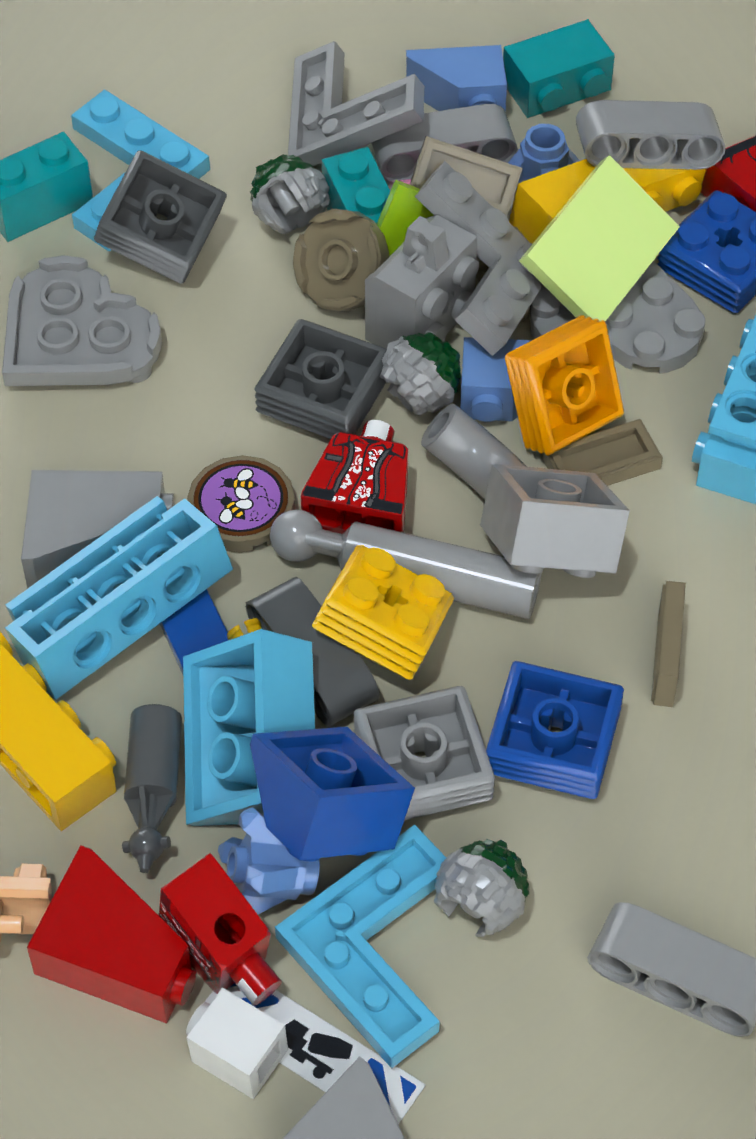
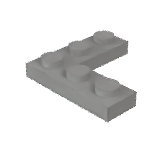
(326, 126)
(507, 285)

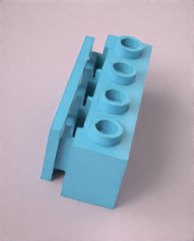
(729, 450)
(115, 591)

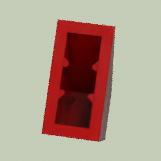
(111, 943)

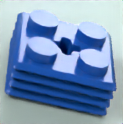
(715, 251)
(545, 698)

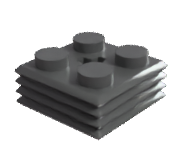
(154, 189)
(321, 380)

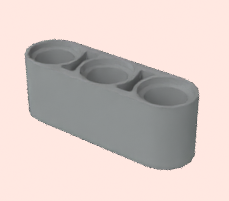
(474, 128)
(650, 134)
(677, 968)

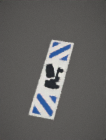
(324, 1052)

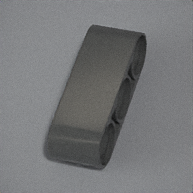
(339, 673)

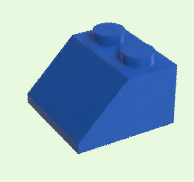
(328, 793)

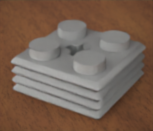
(446, 730)

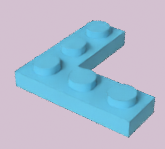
(122, 133)
(332, 945)

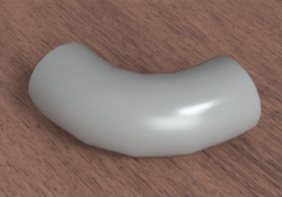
(466, 447)

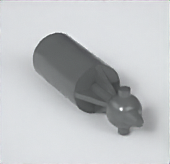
(151, 778)

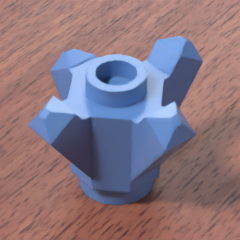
(542, 152)
(264, 867)

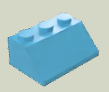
(229, 695)

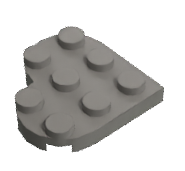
(650, 326)
(74, 330)

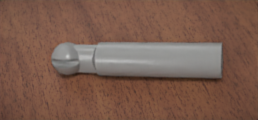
(467, 573)

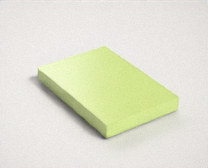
(599, 242)

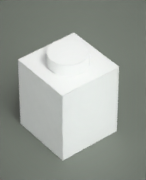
(236, 1042)

